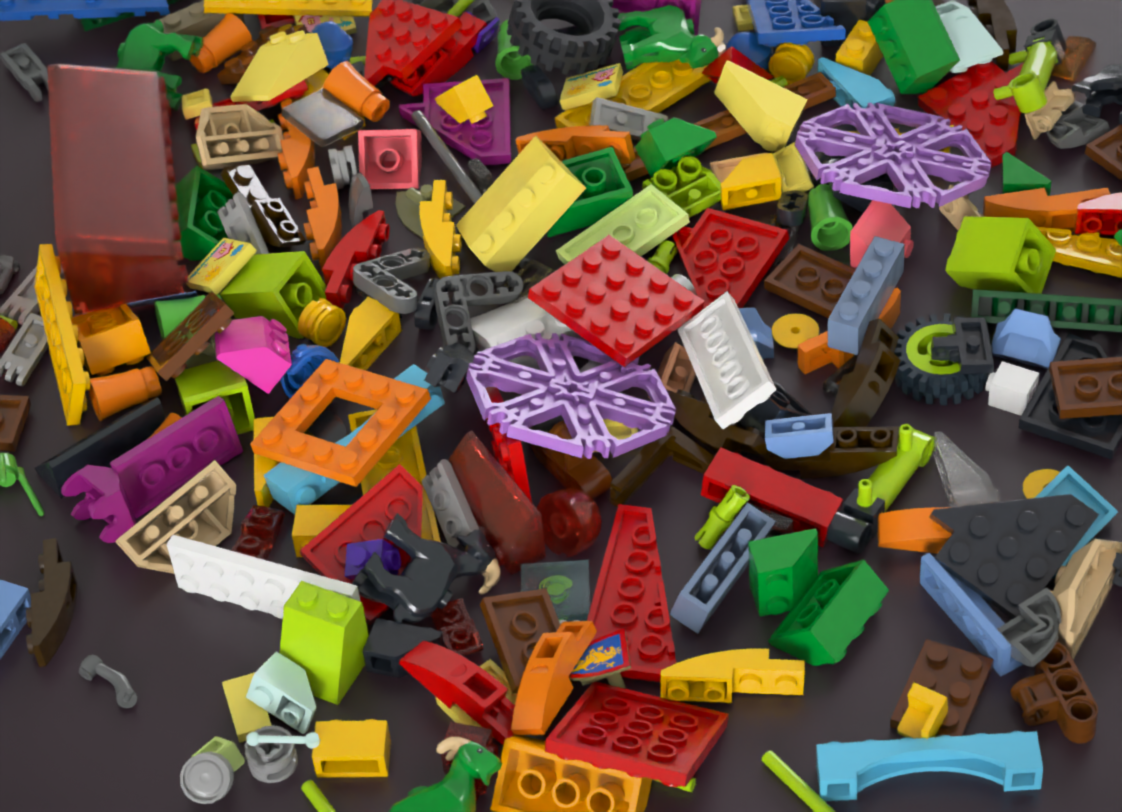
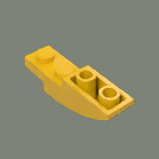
(439, 231)
(719, 674)

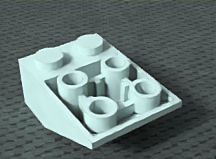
(968, 36)

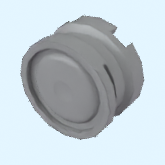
(339, 166)
(271, 760)
(206, 777)

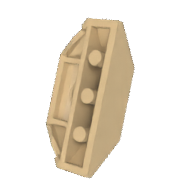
(236, 137)
(196, 511)
(1082, 590)

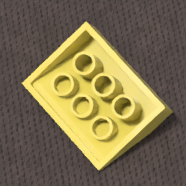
(519, 207)

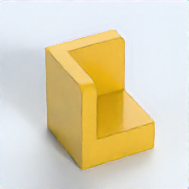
(925, 713)

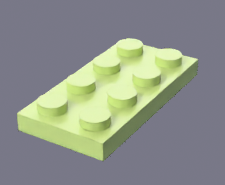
(637, 224)

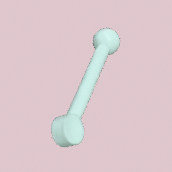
(311, 739)

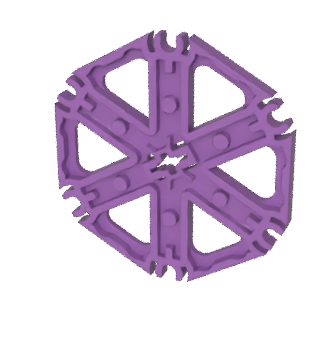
(903, 157)
(562, 390)

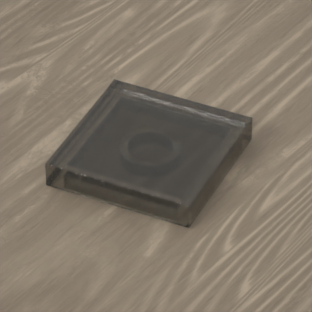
(322, 117)

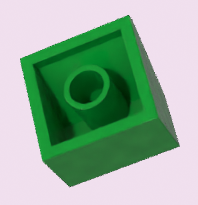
(670, 141)
(782, 570)

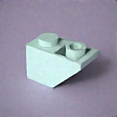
(284, 692)

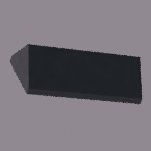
(104, 444)

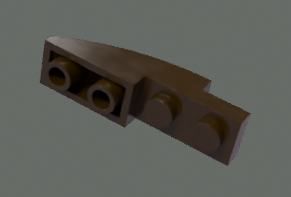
(999, 23)
(270, 214)
(868, 384)
(700, 422)
(850, 452)
(52, 606)

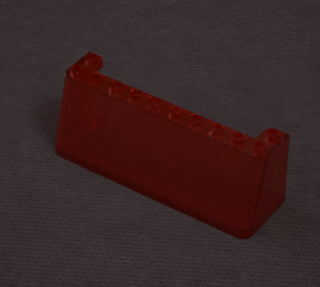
(114, 186)

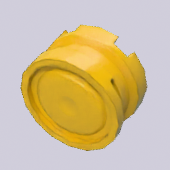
(791, 62)
(322, 322)

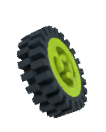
(927, 376)

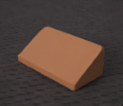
(676, 369)

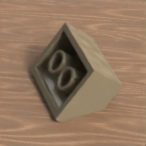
(192, 22)

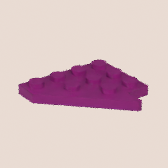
(485, 139)

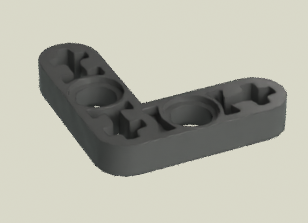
(383, 278)
(464, 297)

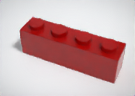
(772, 491)

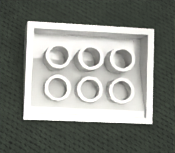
(514, 322)

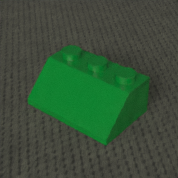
(914, 44)
(604, 192)
(198, 204)
(830, 614)

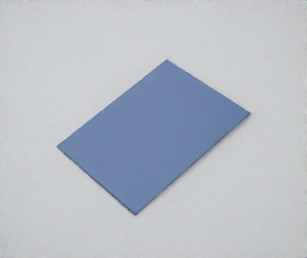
(172, 297)

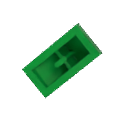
(1020, 177)

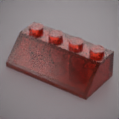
(498, 505)

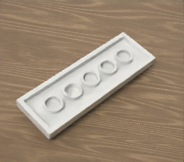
(726, 360)
(241, 577)

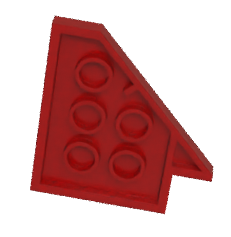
(404, 38)
(971, 103)
(728, 254)
(367, 522)

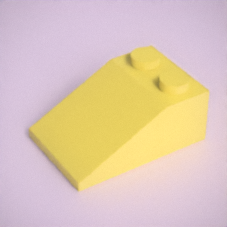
(280, 66)
(760, 106)

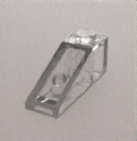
(960, 476)

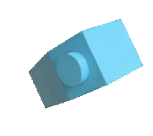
(854, 86)

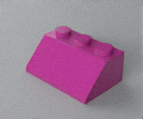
(255, 350)

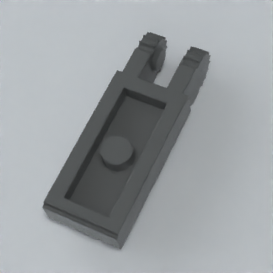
(26, 69)

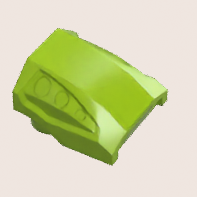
(688, 185)

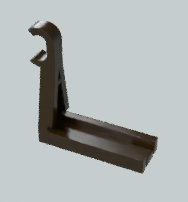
(652, 457)

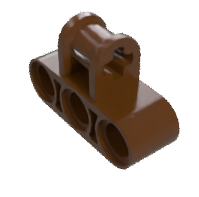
(572, 471)
(1058, 694)

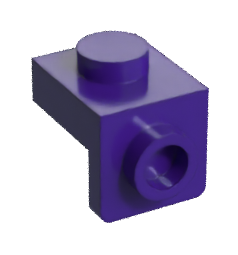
(359, 553)

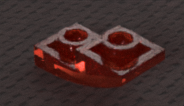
(259, 531)
(457, 628)

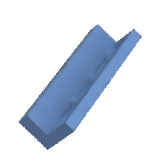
(969, 613)

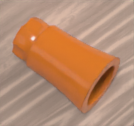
(222, 42)
(356, 92)
(123, 390)

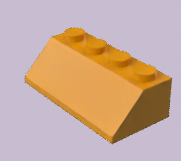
(545, 783)

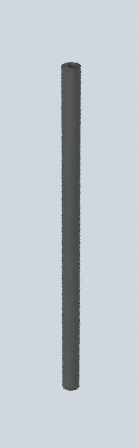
(451, 162)

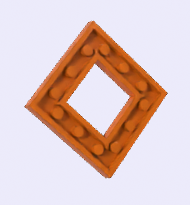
(396, 408)

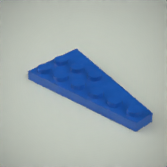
(28, 9)
(791, 22)

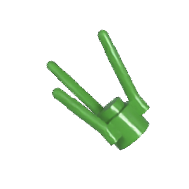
(10, 473)

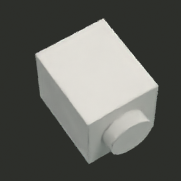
(1011, 387)

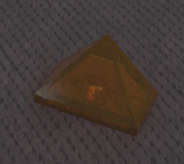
(1076, 56)

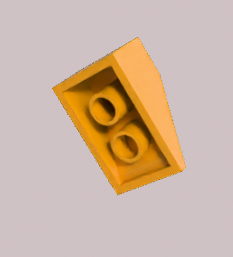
(110, 339)

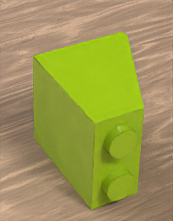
(1000, 255)
(275, 288)
(215, 379)
(325, 638)

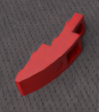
(446, 60)
(1100, 215)
(357, 246)
(462, 683)

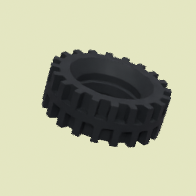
(561, 50)

